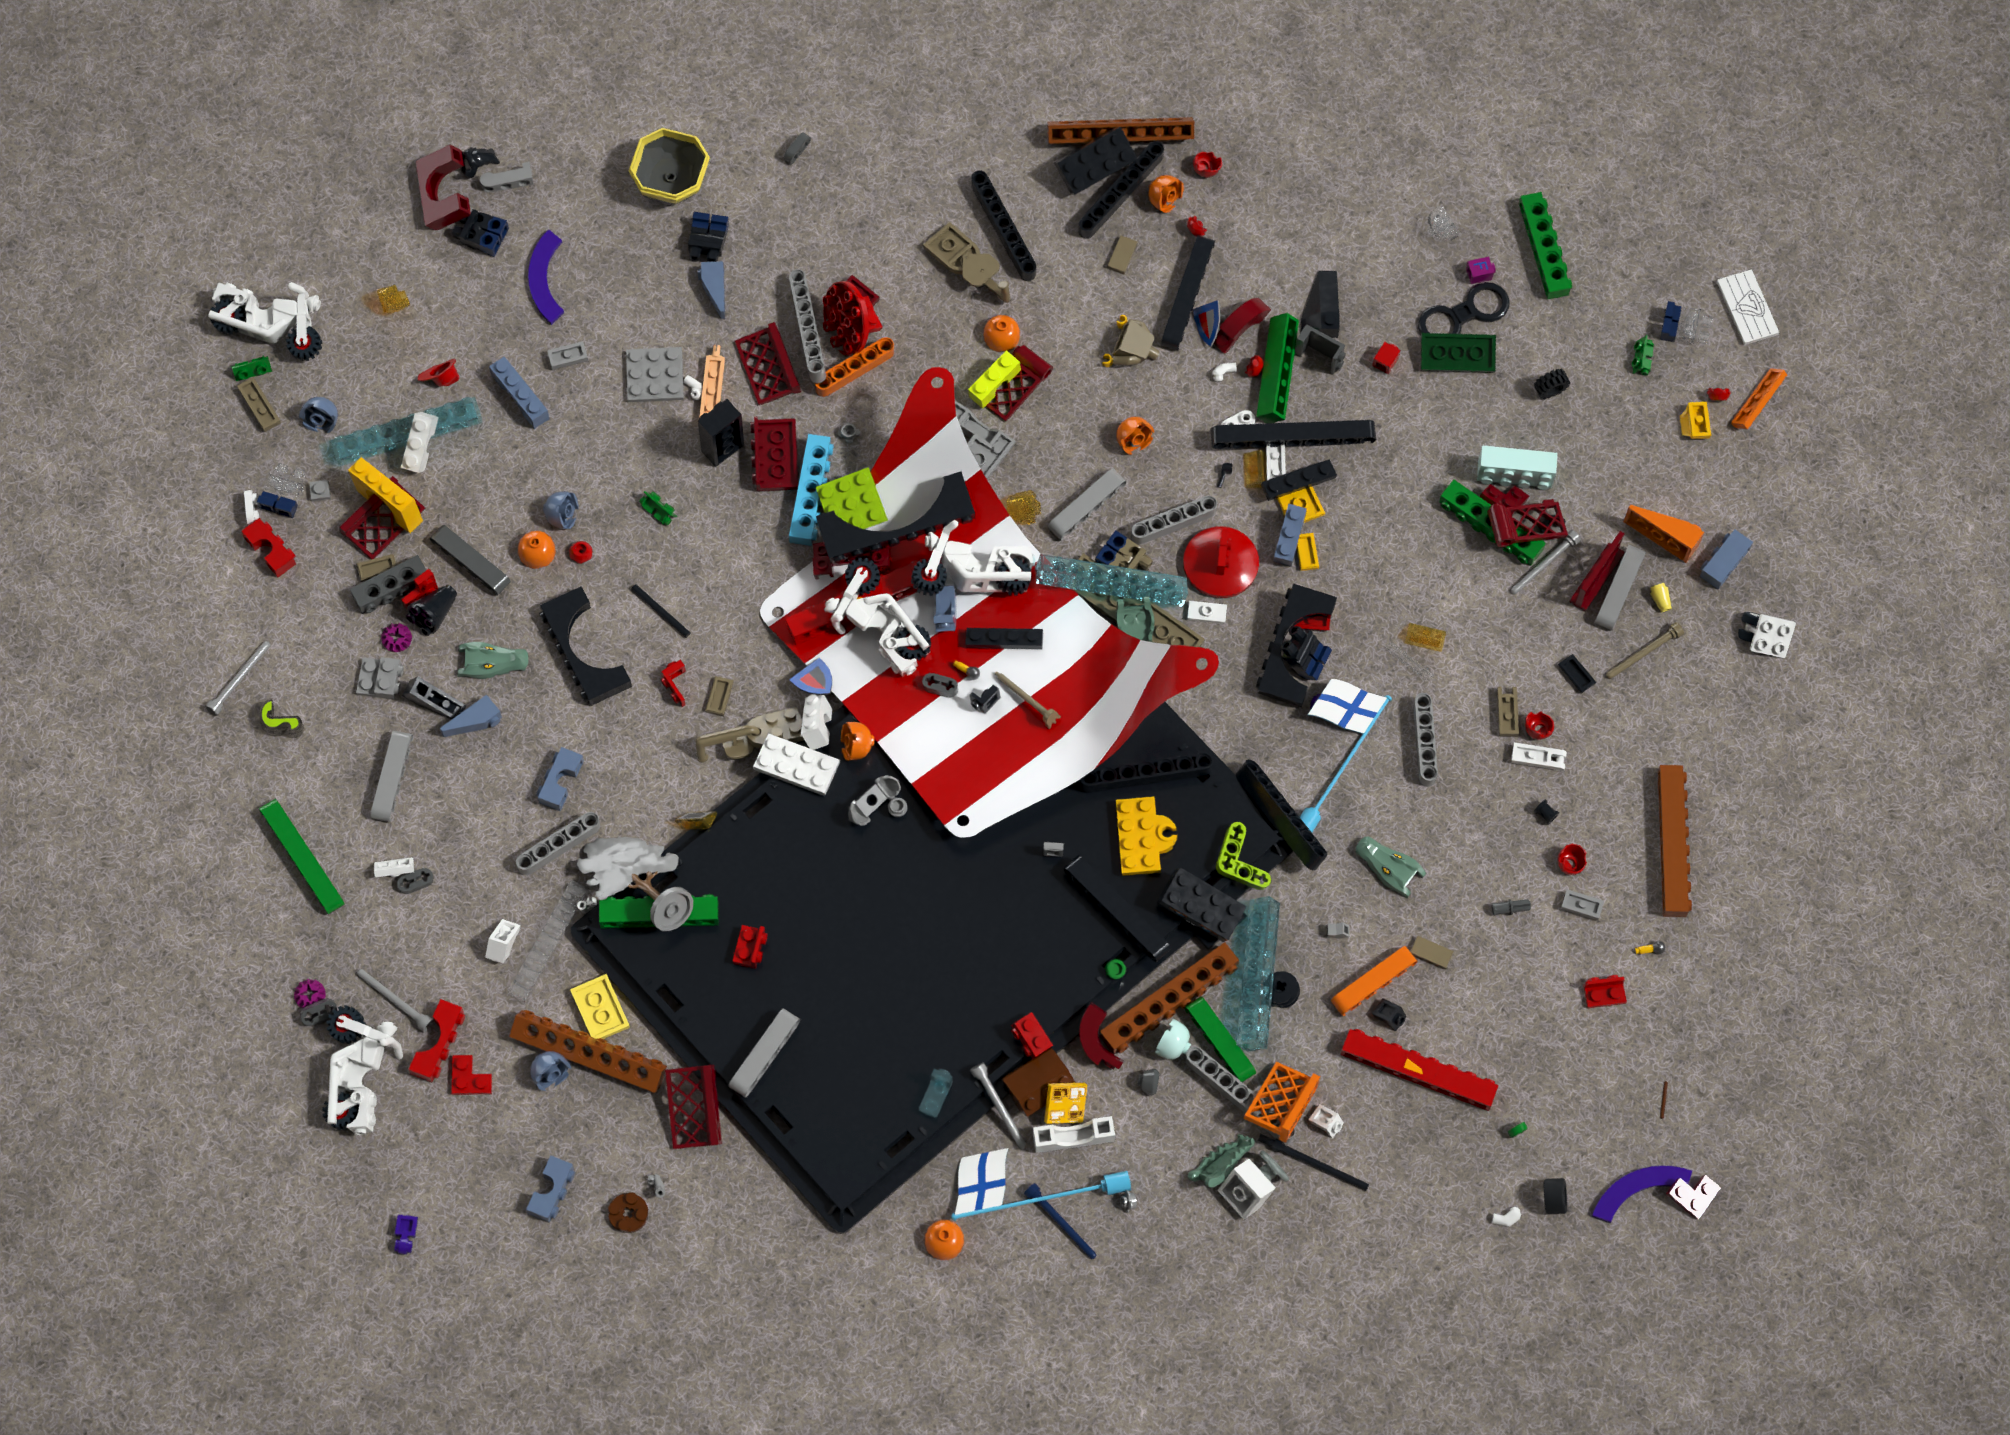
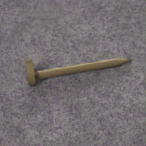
(1049, 716)

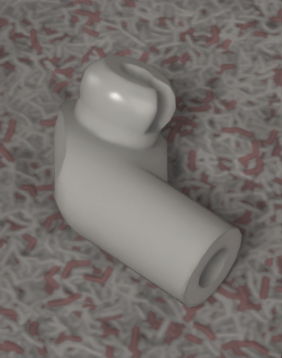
(659, 1186)

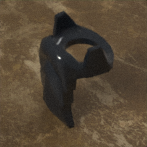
(477, 158)

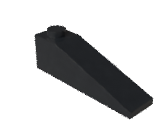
(1323, 305)

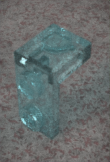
(936, 1092)

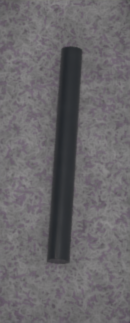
(661, 611)

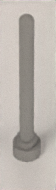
(1571, 540)
(216, 704)
(421, 1020)
(980, 1072)

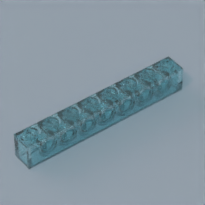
(399, 439)
(1111, 580)
(1258, 974)

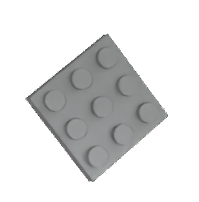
(654, 374)

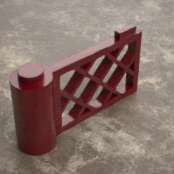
(1034, 368)
(1504, 524)

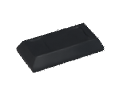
(1577, 673)

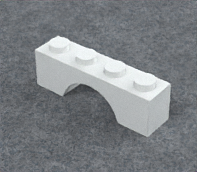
(1090, 1133)

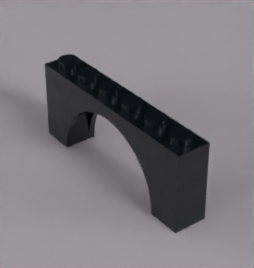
(1301, 605)
(595, 682)

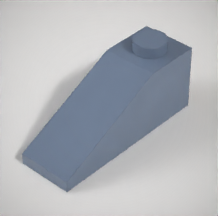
(713, 283)
(476, 717)

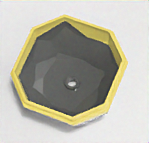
(665, 156)

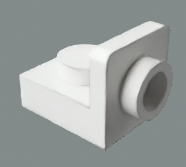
(1326, 1120)

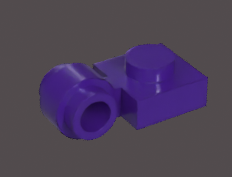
(405, 1227)

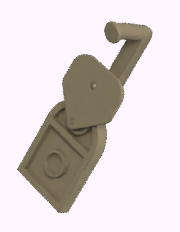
(963, 257)
(742, 740)

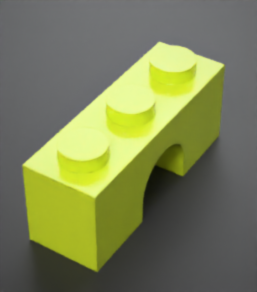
(1002, 370)

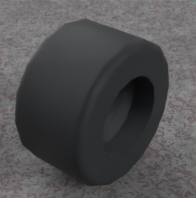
(1555, 1196)

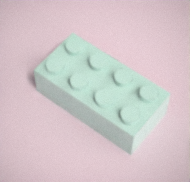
(1517, 467)

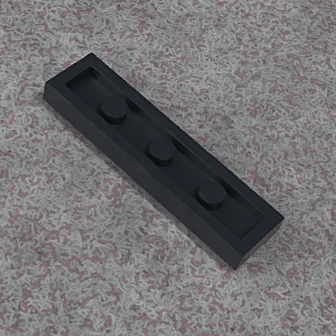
(1298, 480)
(1004, 638)

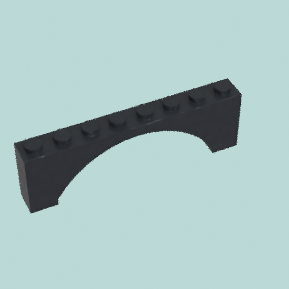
(846, 540)

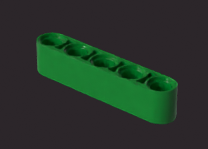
(1220, 1038)

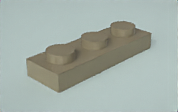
(259, 404)

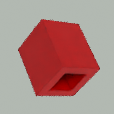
(1386, 357)

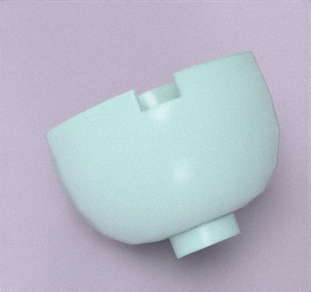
(1174, 1041)

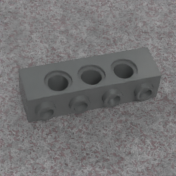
(379, 583)

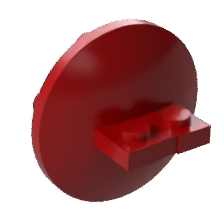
(850, 316)
(1221, 562)

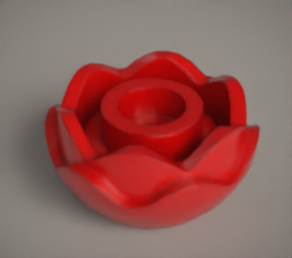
(1196, 226)
(1255, 366)
(1718, 393)
(582, 557)

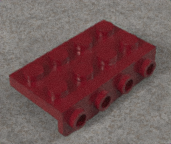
(774, 454)

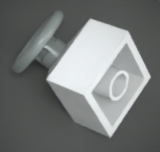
(1249, 1186)

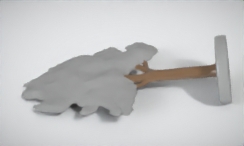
(621, 861)

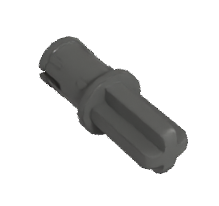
(1510, 907)

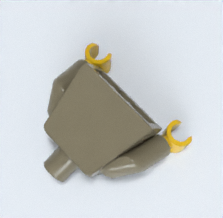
(1132, 345)

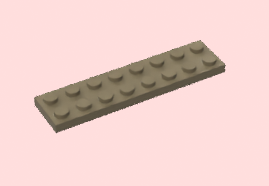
(1166, 628)

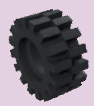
(1552, 384)

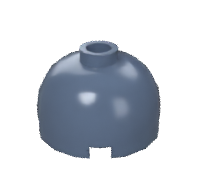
(315, 413)
(559, 507)
(549, 1068)

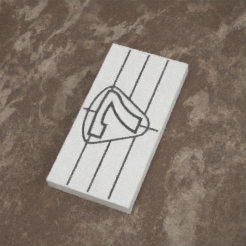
(1747, 307)

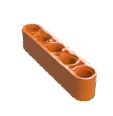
(859, 359)
(1373, 980)

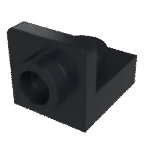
(987, 700)
(1390, 1014)

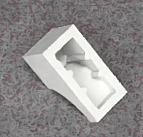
(501, 941)

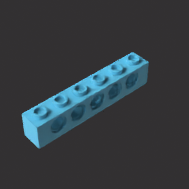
(815, 446)

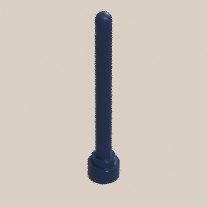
(1034, 1192)

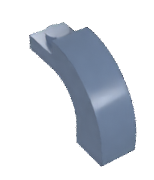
(946, 609)

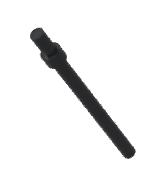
(1277, 1145)

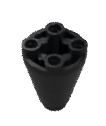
(431, 609)

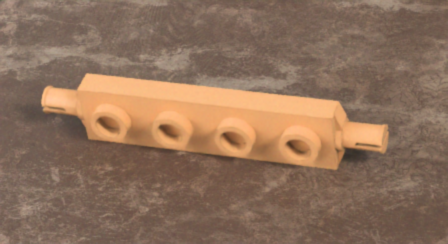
(712, 380)

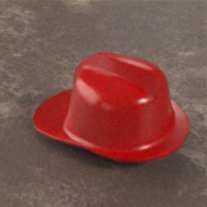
(441, 374)

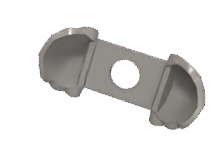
(884, 788)

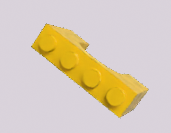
(370, 481)

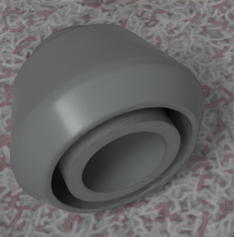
(1149, 1081)

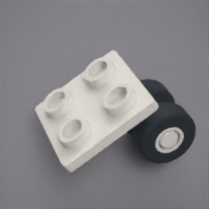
(1767, 633)

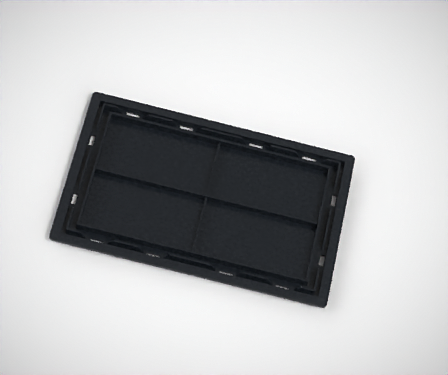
(906, 949)

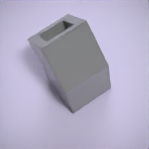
(1338, 930)

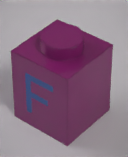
(1480, 270)

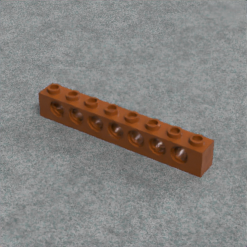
(1134, 129)
(1222, 955)
(541, 1039)

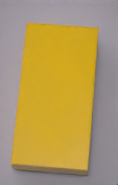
(1307, 552)

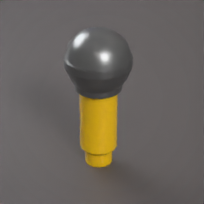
(972, 672)
(1657, 947)

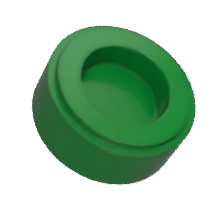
(1115, 969)
(1517, 1130)

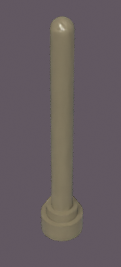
(1674, 631)

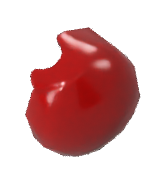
(1207, 158)
(1533, 720)
(1574, 853)

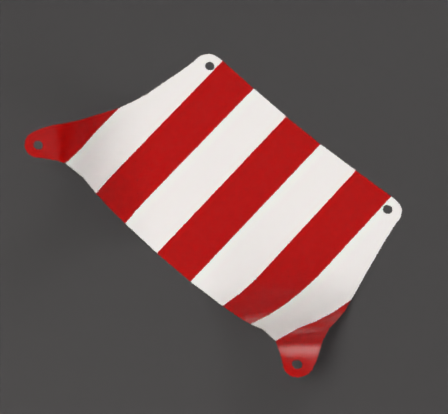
(1085, 671)

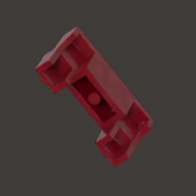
(822, 565)

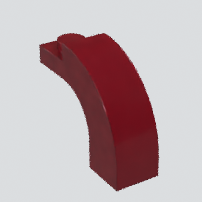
(1239, 321)
(1090, 1040)

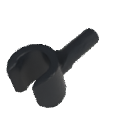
(1226, 469)

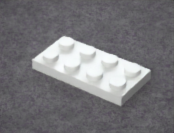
(796, 764)

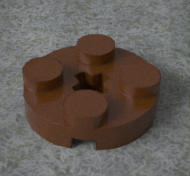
(639, 1215)

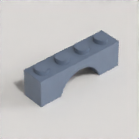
(524, 397)

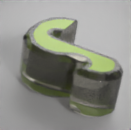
(279, 725)

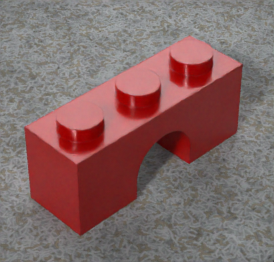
(259, 535)

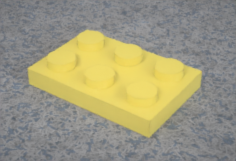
(600, 1008)

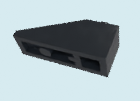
(432, 698)

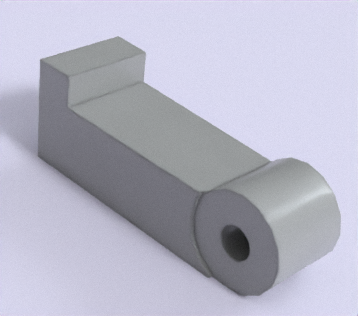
(507, 180)

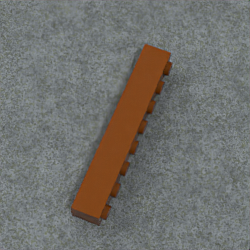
(1673, 841)

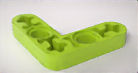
(1234, 864)

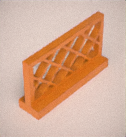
(1295, 1110)

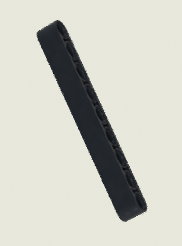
(1293, 434)

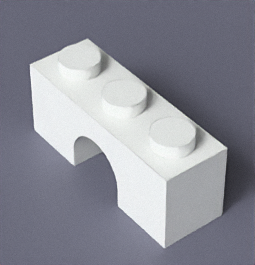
(416, 453)
(815, 715)

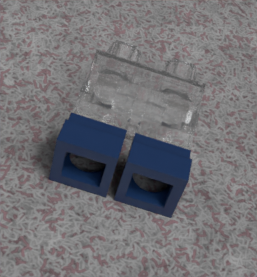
(1684, 325)
(282, 491)

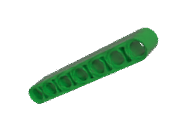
(302, 856)

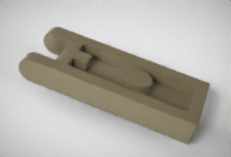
(1508, 713)

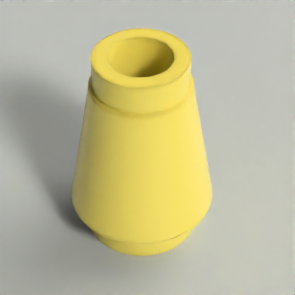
(1661, 597)

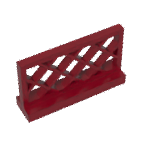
(783, 362)
(363, 513)
(1598, 574)
(710, 1108)

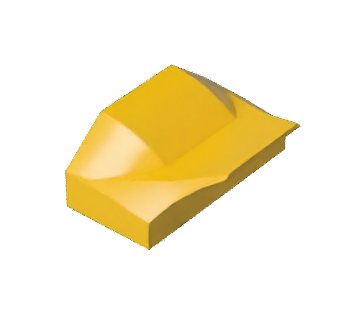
(1696, 421)

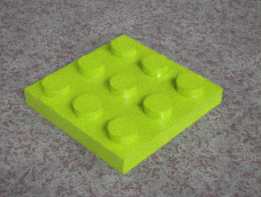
(854, 499)

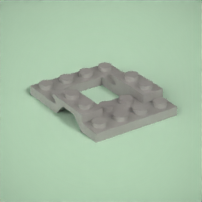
(986, 444)

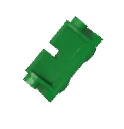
(1643, 349)
(247, 370)
(653, 502)

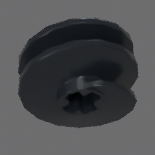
(1290, 994)

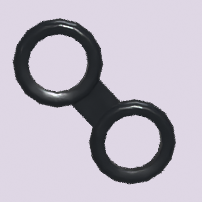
(1467, 311)

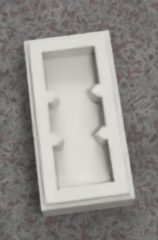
(1207, 612)
(394, 867)

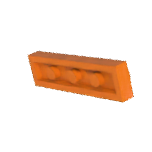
(1759, 398)

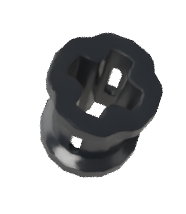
(1546, 811)

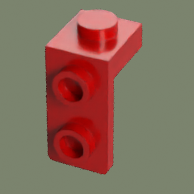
(672, 671)

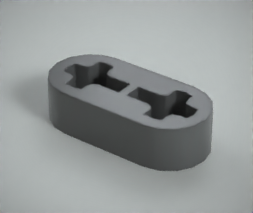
(797, 148)
(940, 685)
(416, 885)
(316, 1007)

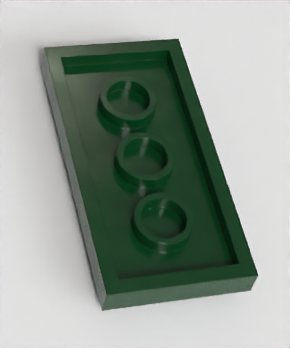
(1458, 352)

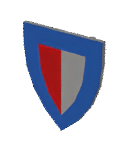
(1208, 321)

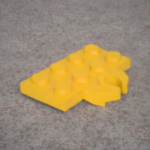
(1142, 835)

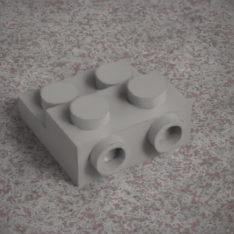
(380, 678)

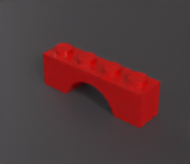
(427, 1063)

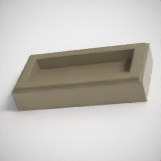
(1122, 254)
(374, 567)
(719, 696)
(1431, 952)

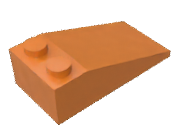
(1668, 532)

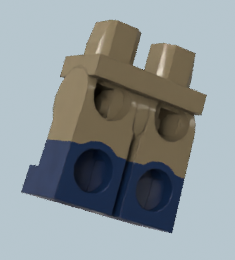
(1123, 553)

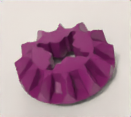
(401, 643)
(315, 986)

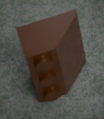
(1030, 1082)

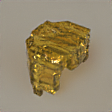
(392, 299)
(1023, 507)

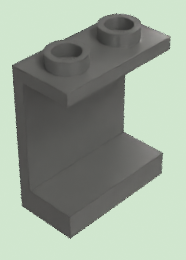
(1322, 344)

